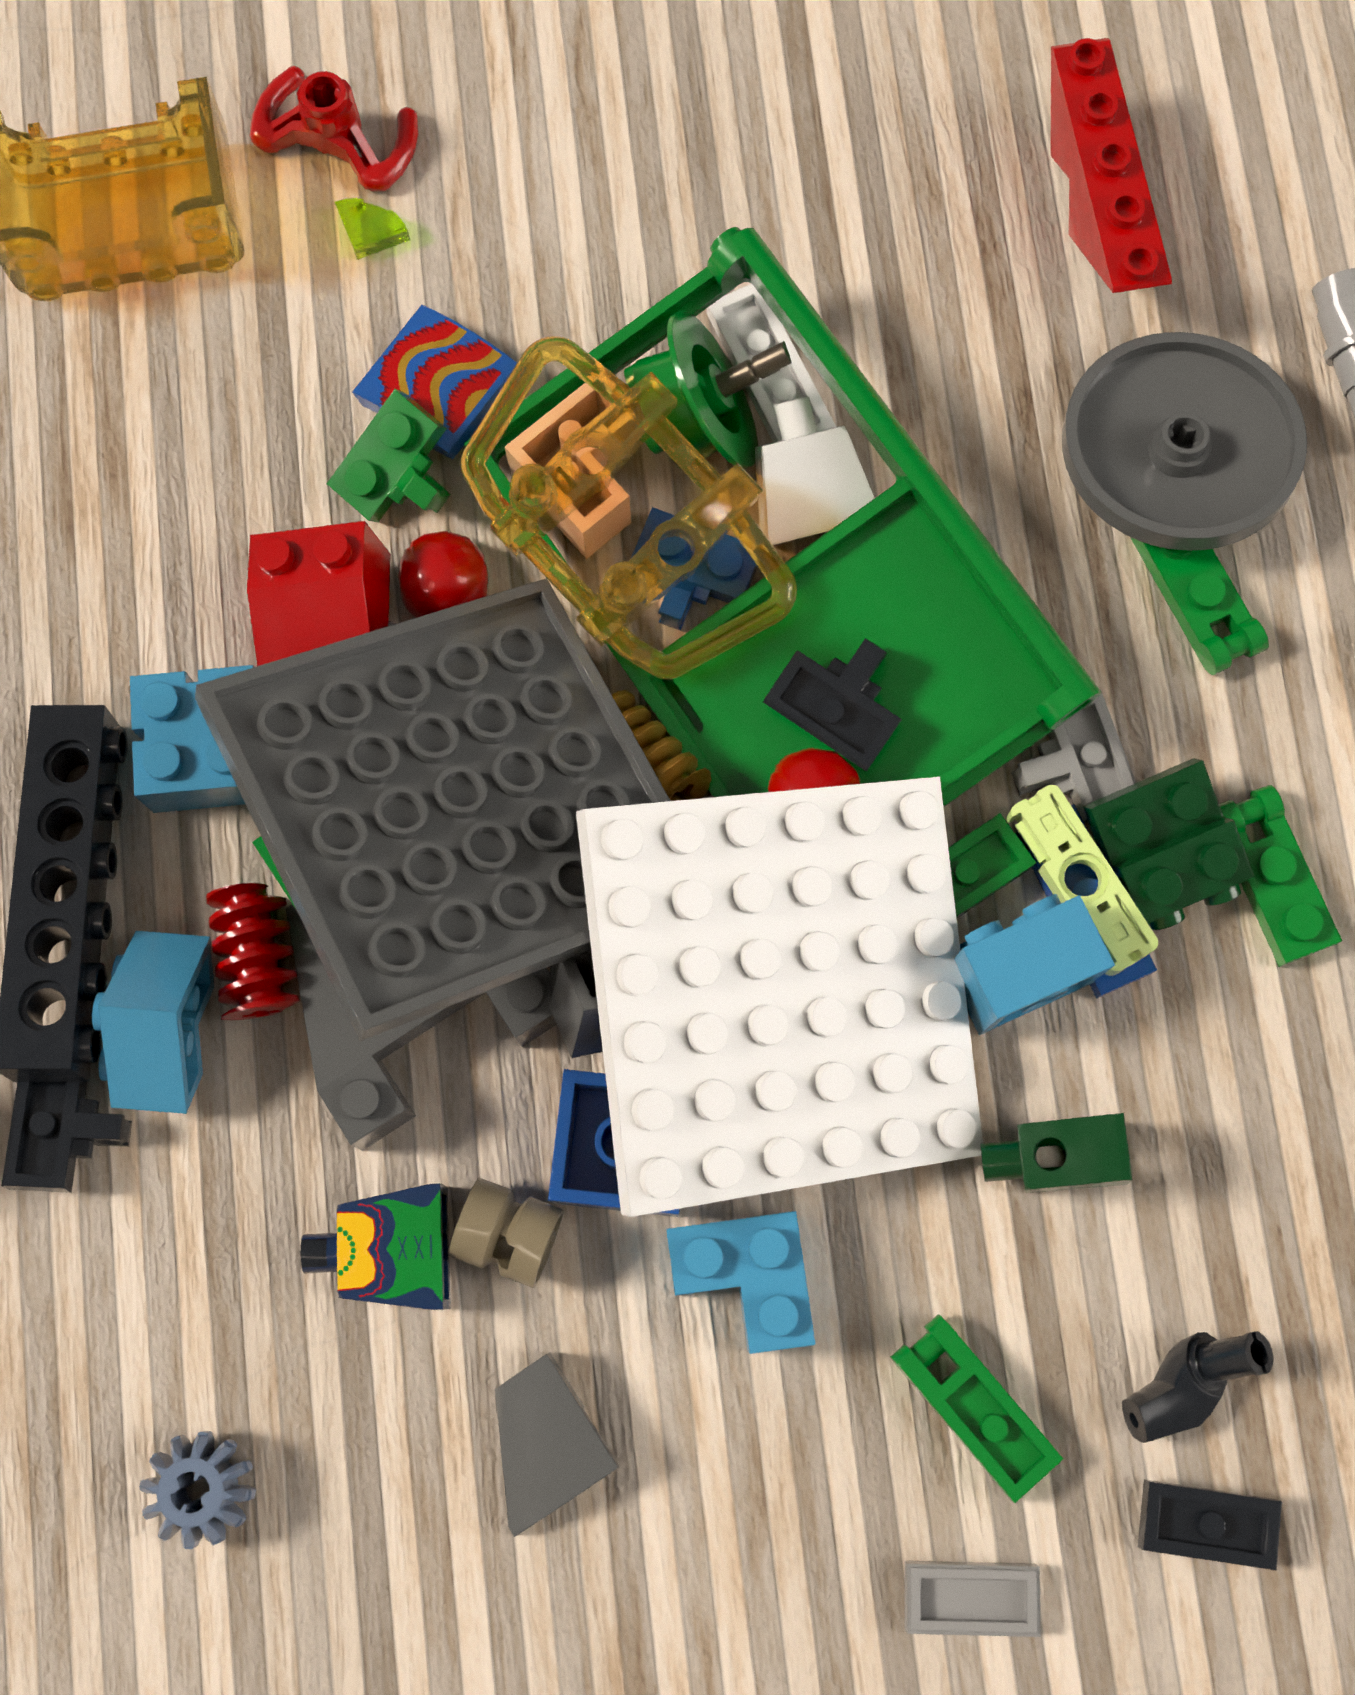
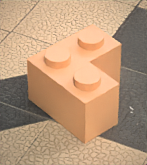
(603, 513)

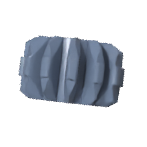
(177, 1475)

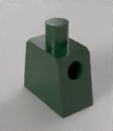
(1092, 1146)

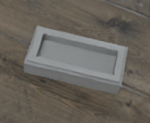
(972, 1598)

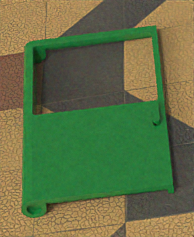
(911, 571)

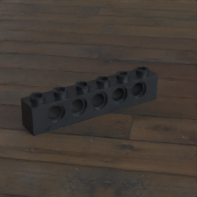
(56, 744)

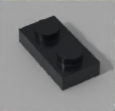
(1210, 1524)

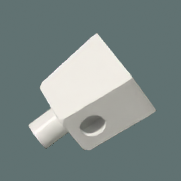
(807, 477)

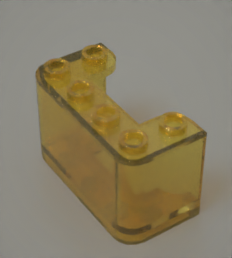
(120, 201)

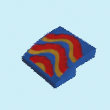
(442, 370)

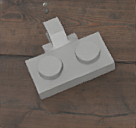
(1080, 759)

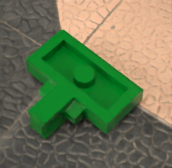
(392, 461)

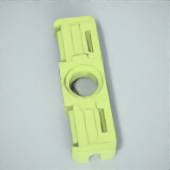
(1062, 840)

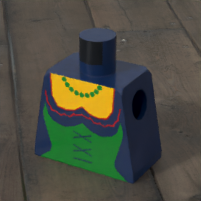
(388, 1249)

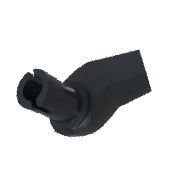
(1193, 1383)

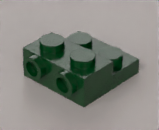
(1170, 843)

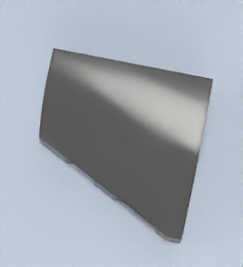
(546, 1444)

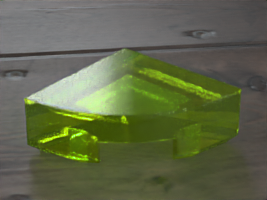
(370, 226)

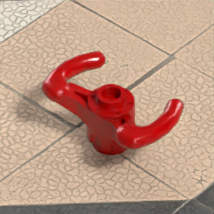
(331, 124)

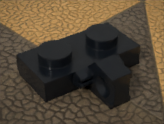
(837, 703)
(52, 1129)

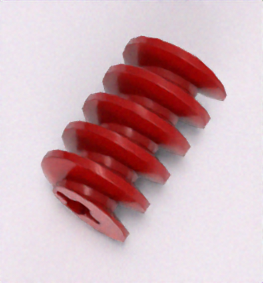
(250, 951)

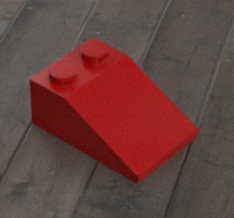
(315, 587)

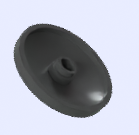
(1184, 441)

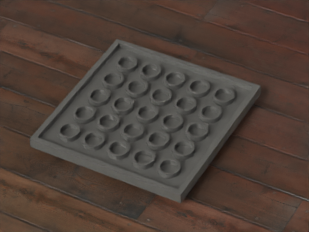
(432, 796)

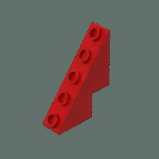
(1099, 153)

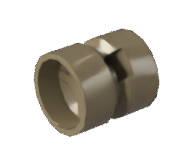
(505, 1232)

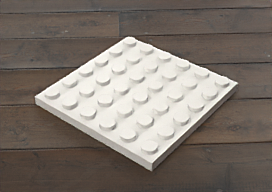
(777, 990)

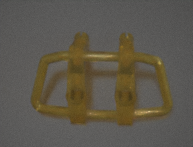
(550, 493)

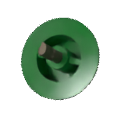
(708, 389)

